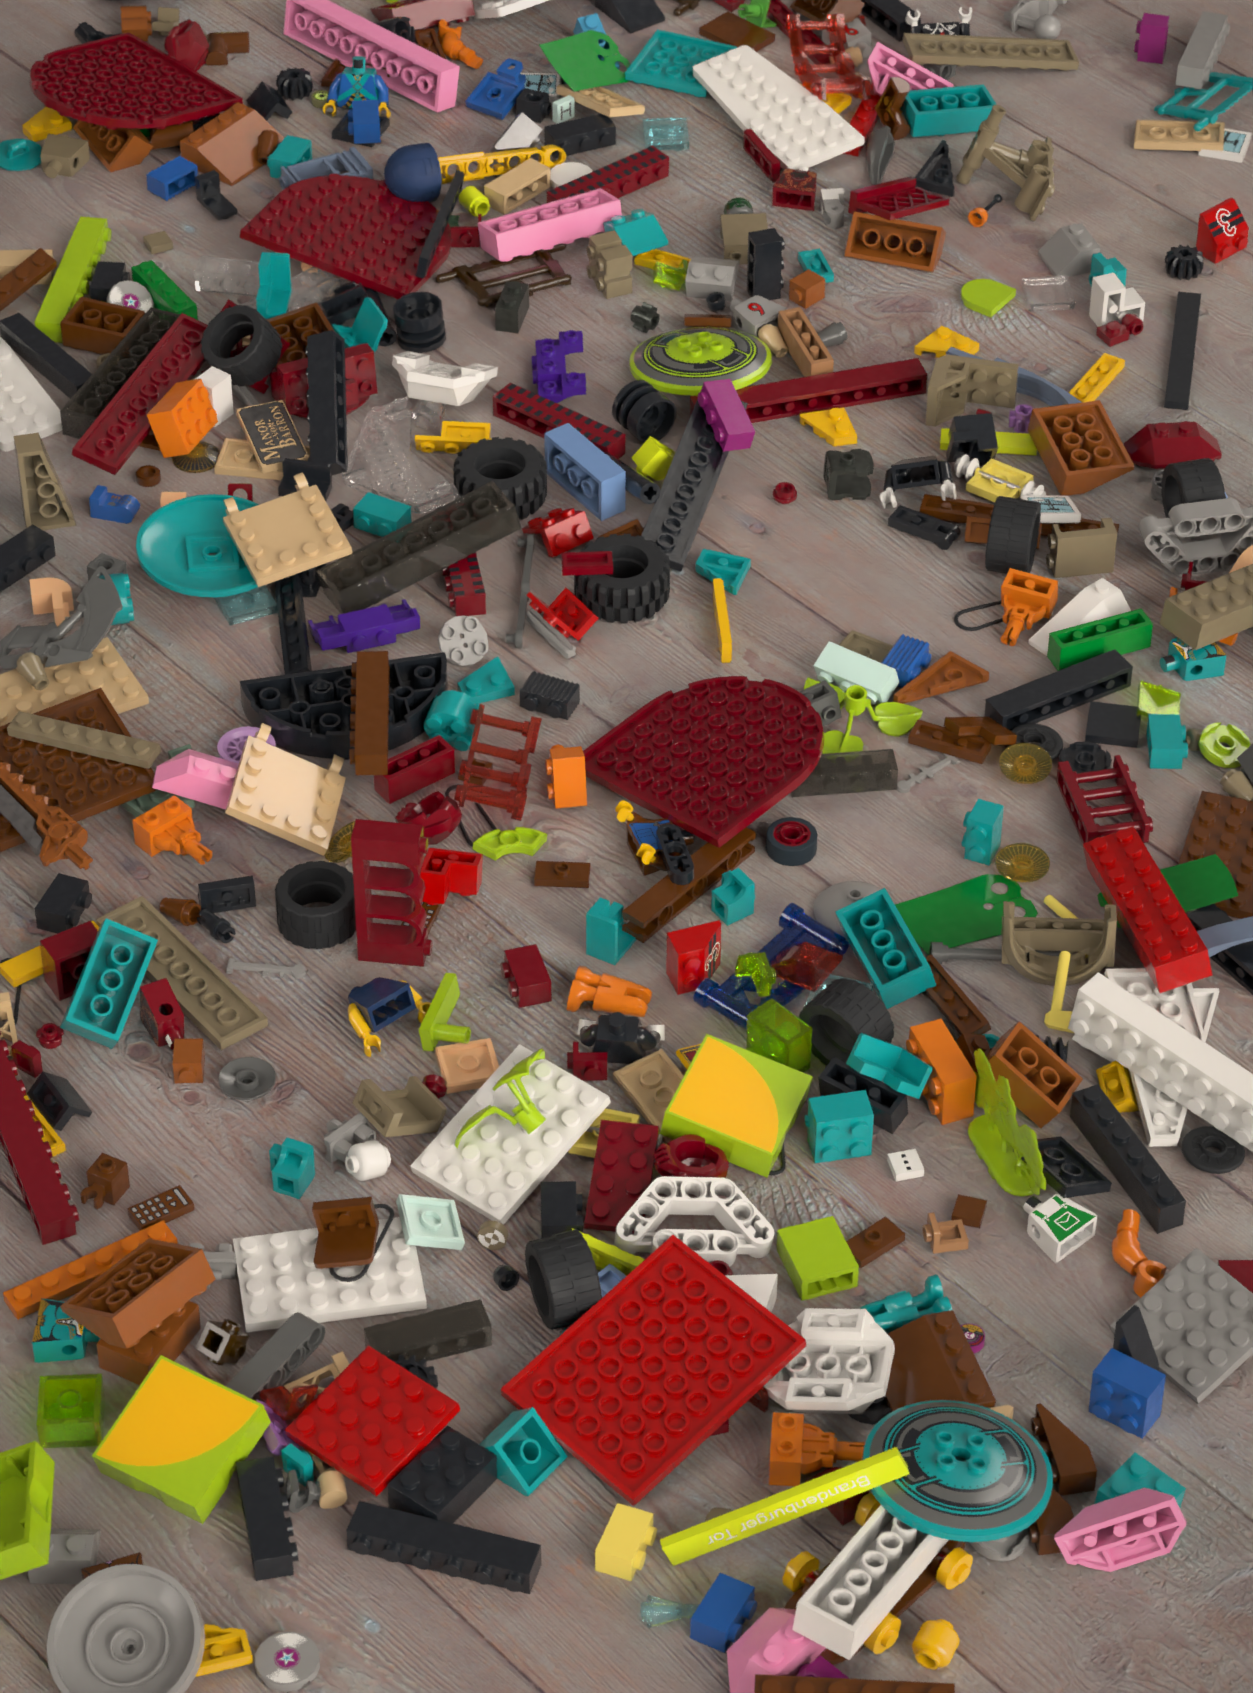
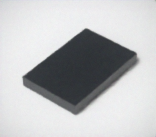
(1068, 1170)

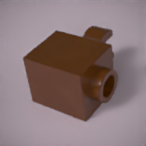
(106, 1181)

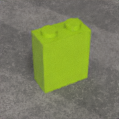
(817, 1258)

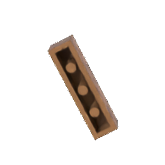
(804, 343)

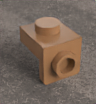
(945, 1235)

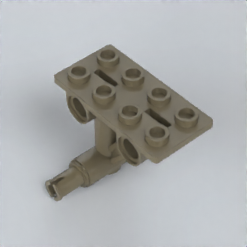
(1028, 169)

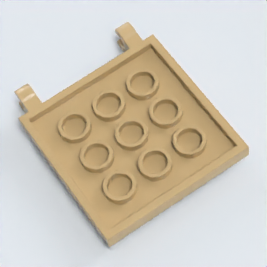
(286, 534)
(286, 793)

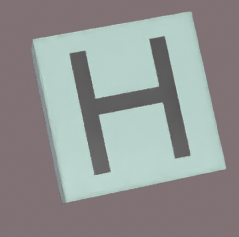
(563, 109)

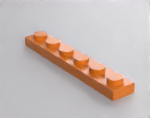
(79, 1273)

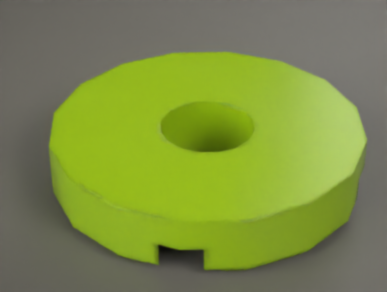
(1216, 753)

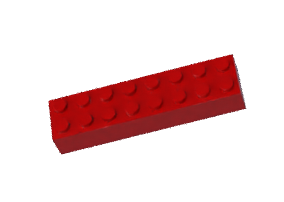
(1147, 910)

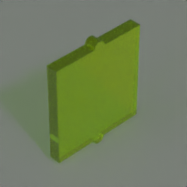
(1157, 700)

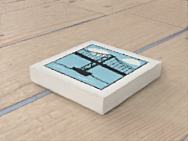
(1234, 146)
(1056, 509)

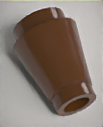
(267, 144)
(182, 910)

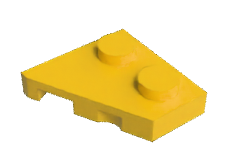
(46, 122)
(942, 340)
(831, 425)
(224, 1649)

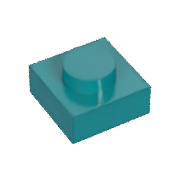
(299, 1461)

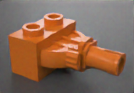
(1025, 601)
(567, 776)
(170, 829)
(804, 1449)

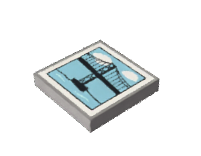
(543, 82)

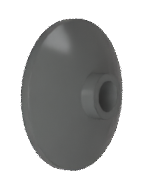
(247, 1078)

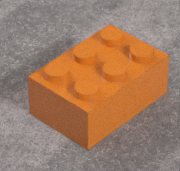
(182, 418)
(952, 1080)

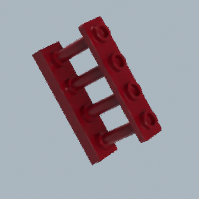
(1084, 815)

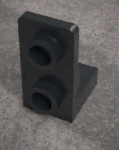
(210, 197)

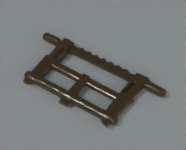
(478, 289)

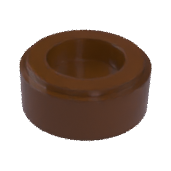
(148, 476)

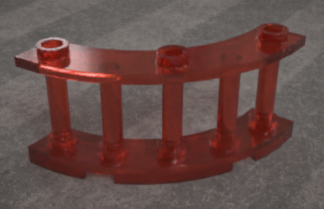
(843, 66)
(514, 800)

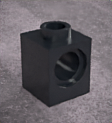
(534, 104)

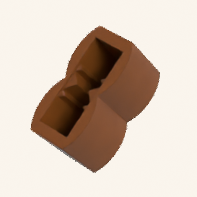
(136, 21)

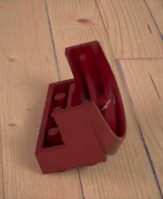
(291, 381)

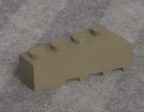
(40, 488)

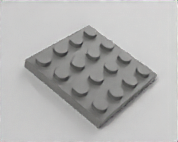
(1198, 1324)

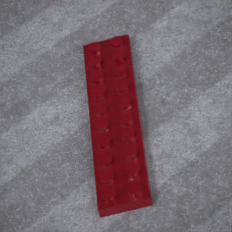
(124, 420)

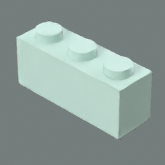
(848, 668)

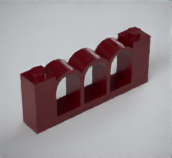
(393, 844)

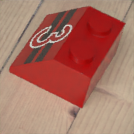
(1221, 231)
(693, 955)

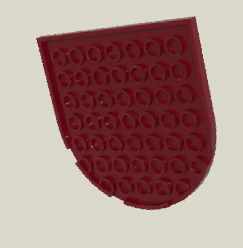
(125, 85)
(351, 231)
(711, 753)

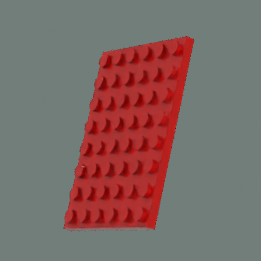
(654, 1369)

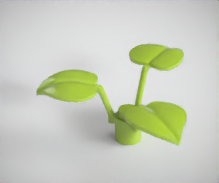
(893, 718)
(525, 1112)

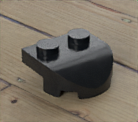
(344, 303)

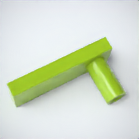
(434, 1025)

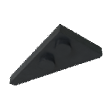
(937, 173)

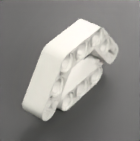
(745, 1236)

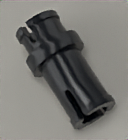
(218, 927)

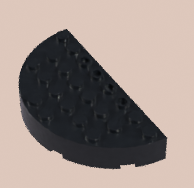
(314, 707)

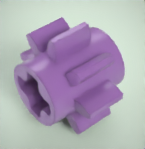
(1020, 418)

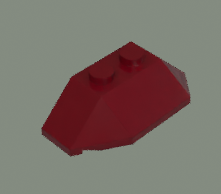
(1171, 443)

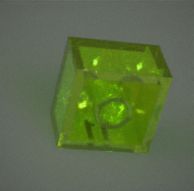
(779, 1036)
(70, 1410)

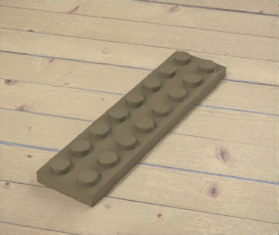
(990, 51)
(198, 985)

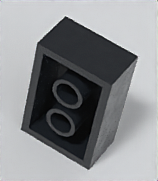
(444, 1478)

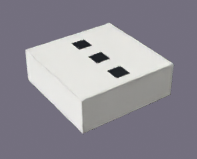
(905, 1165)

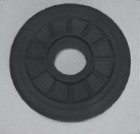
(1046, 736)
(1195, 1151)

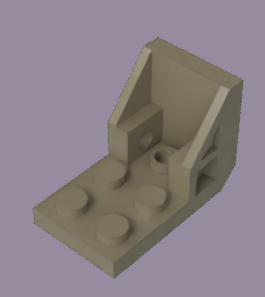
(965, 380)

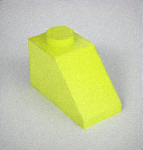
(653, 459)

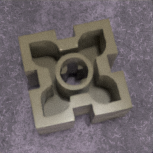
(609, 264)

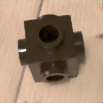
(222, 1342)

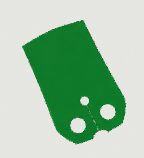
(578, 61)
(1196, 883)
(958, 913)

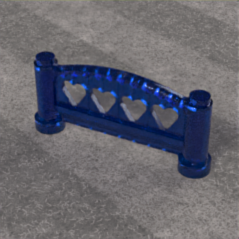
(730, 997)

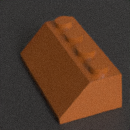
(115, 147)
(895, 242)

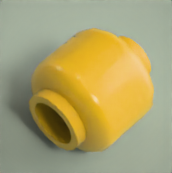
(935, 1644)

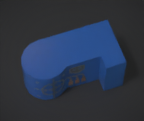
(112, 506)

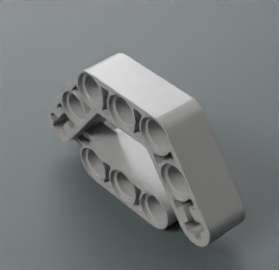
(1197, 520)

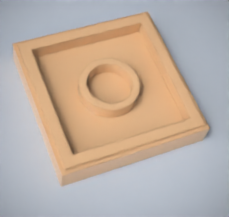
(466, 1065)

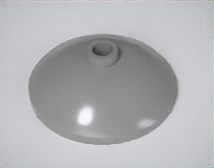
(838, 897)

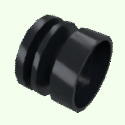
(419, 322)
(644, 411)

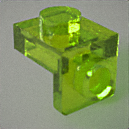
(670, 276)
(757, 966)

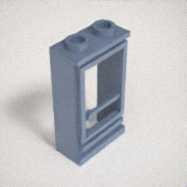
(326, 165)

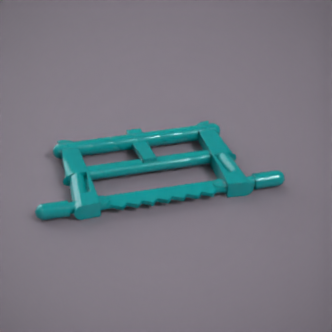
(1205, 116)

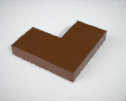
(981, 726)

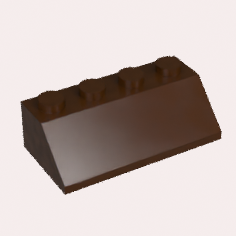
(820, 9)

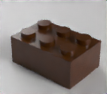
(97, 325)

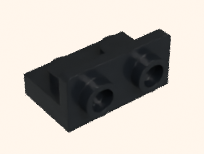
(227, 894)

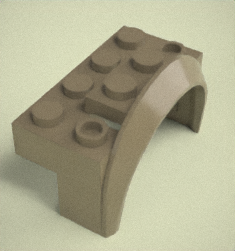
(1073, 935)

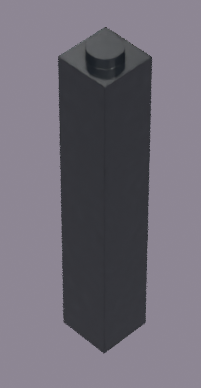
(43, 354)

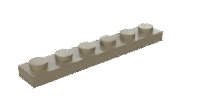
(84, 739)

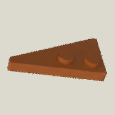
(945, 675)

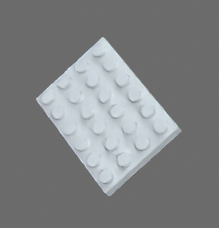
(500, 1161)
(281, 1279)

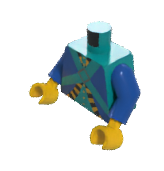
(357, 84)

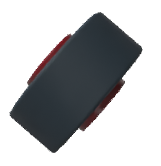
(791, 841)

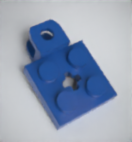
(506, 83)

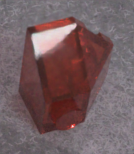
(806, 964)

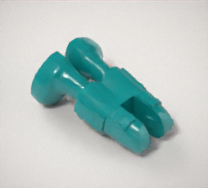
(902, 1308)

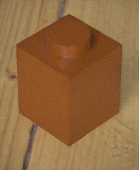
(807, 289)
(188, 1060)

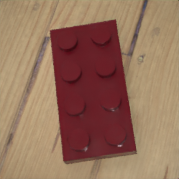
(620, 1172)

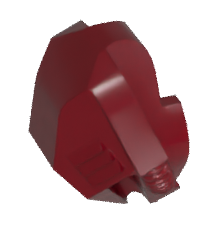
(187, 44)
(443, 817)
(690, 1158)

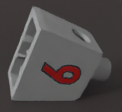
(856, 35)
(754, 314)

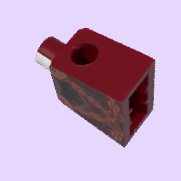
(795, 189)
(163, 1023)

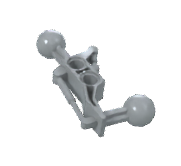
(1036, 16)

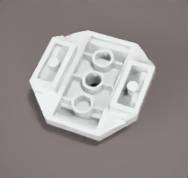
(440, 381)
(840, 1367)

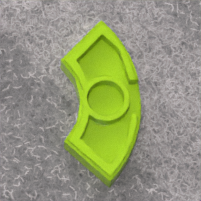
(500, 843)

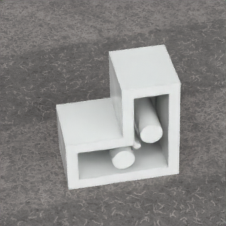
(1113, 301)
(219, 391)

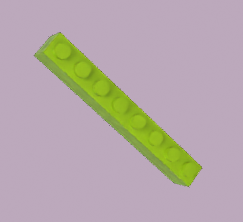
(73, 274)

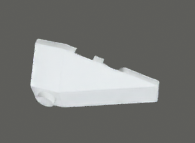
(1091, 604)

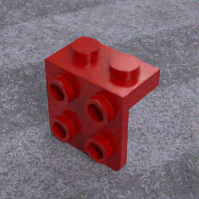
(561, 530)
(567, 612)

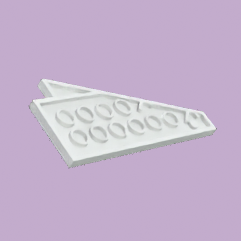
(1191, 1010)

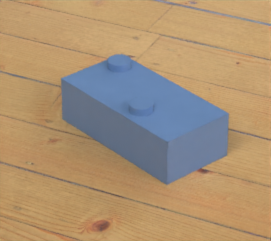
(585, 471)

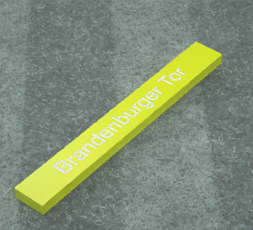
(784, 1506)

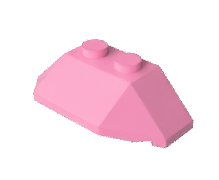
(887, 63)
(197, 777)
(1122, 1531)
(769, 1649)

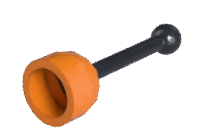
(979, 215)

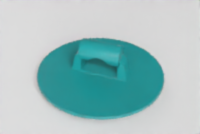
(19, 154)

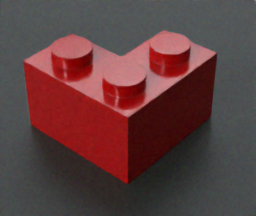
(450, 872)

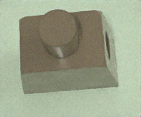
(63, 155)

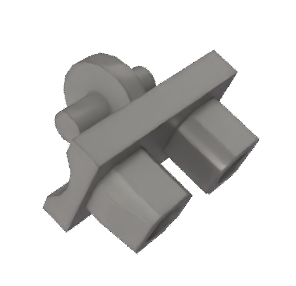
(346, 1134)
(221, 1261)

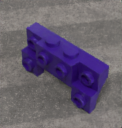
(550, 367)
(365, 627)

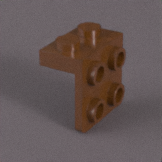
(345, 1232)

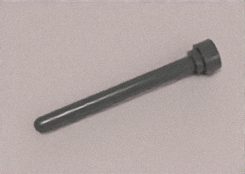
(943, 953)

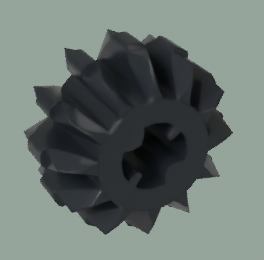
(294, 83)
(1184, 262)

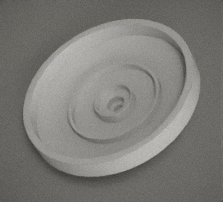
(126, 1634)

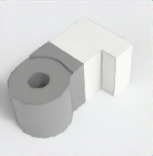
(832, 207)

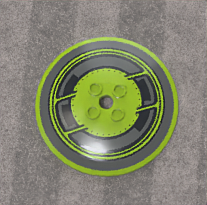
(689, 356)

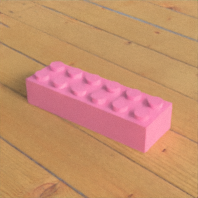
(548, 224)

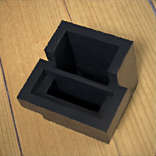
(972, 436)

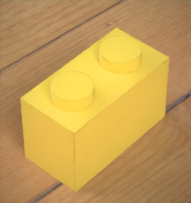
(624, 1542)

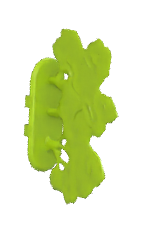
(998, 1134)

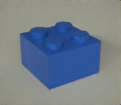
(1126, 1393)

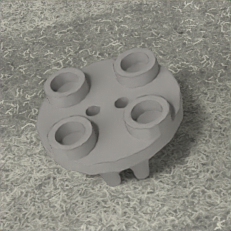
(473, 636)

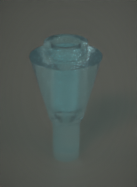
(661, 1611)

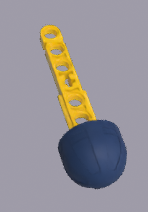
(417, 171)

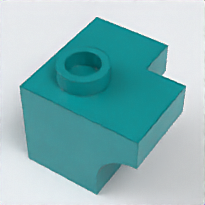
(1103, 266)
(734, 897)
(292, 1167)

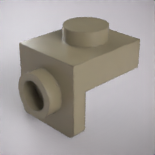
(166, 20)

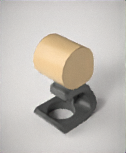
(328, 1490)

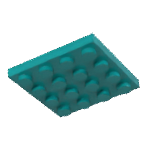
(670, 59)

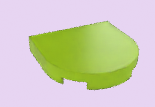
(986, 296)

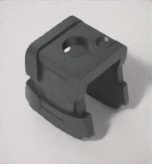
(848, 474)

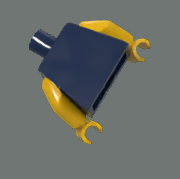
(379, 1005)

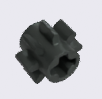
(645, 317)

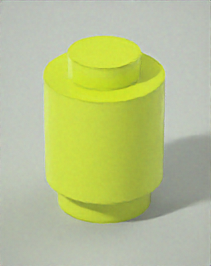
(474, 201)

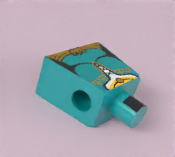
(1193, 663)
(58, 1335)

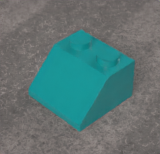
(638, 231)
(524, 1450)

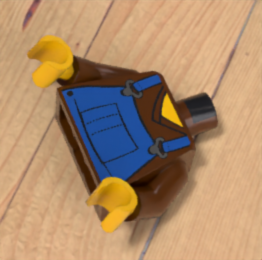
(642, 838)

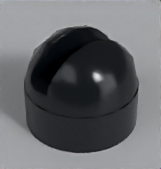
(714, 297)
(505, 1277)

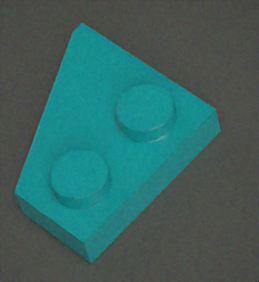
(725, 566)
(487, 683)

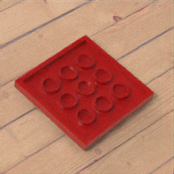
(372, 1420)

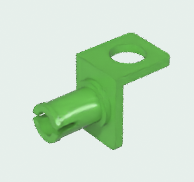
(756, 13)

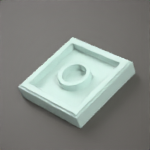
(430, 1222)

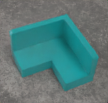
(275, 284)
(604, 932)
(889, 1064)

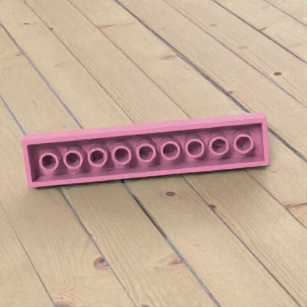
(344, 35)

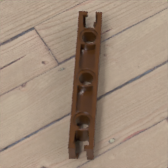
(668, 900)

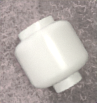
(367, 1160)

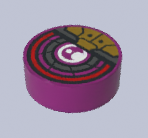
(975, 1336)

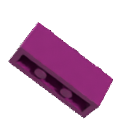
(726, 415)

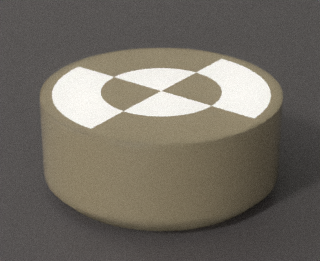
(492, 1235)

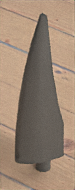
(879, 153)

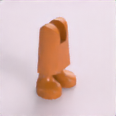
(608, 994)

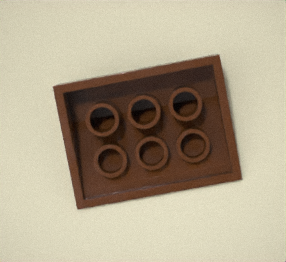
(295, 328)
(935, 1364)

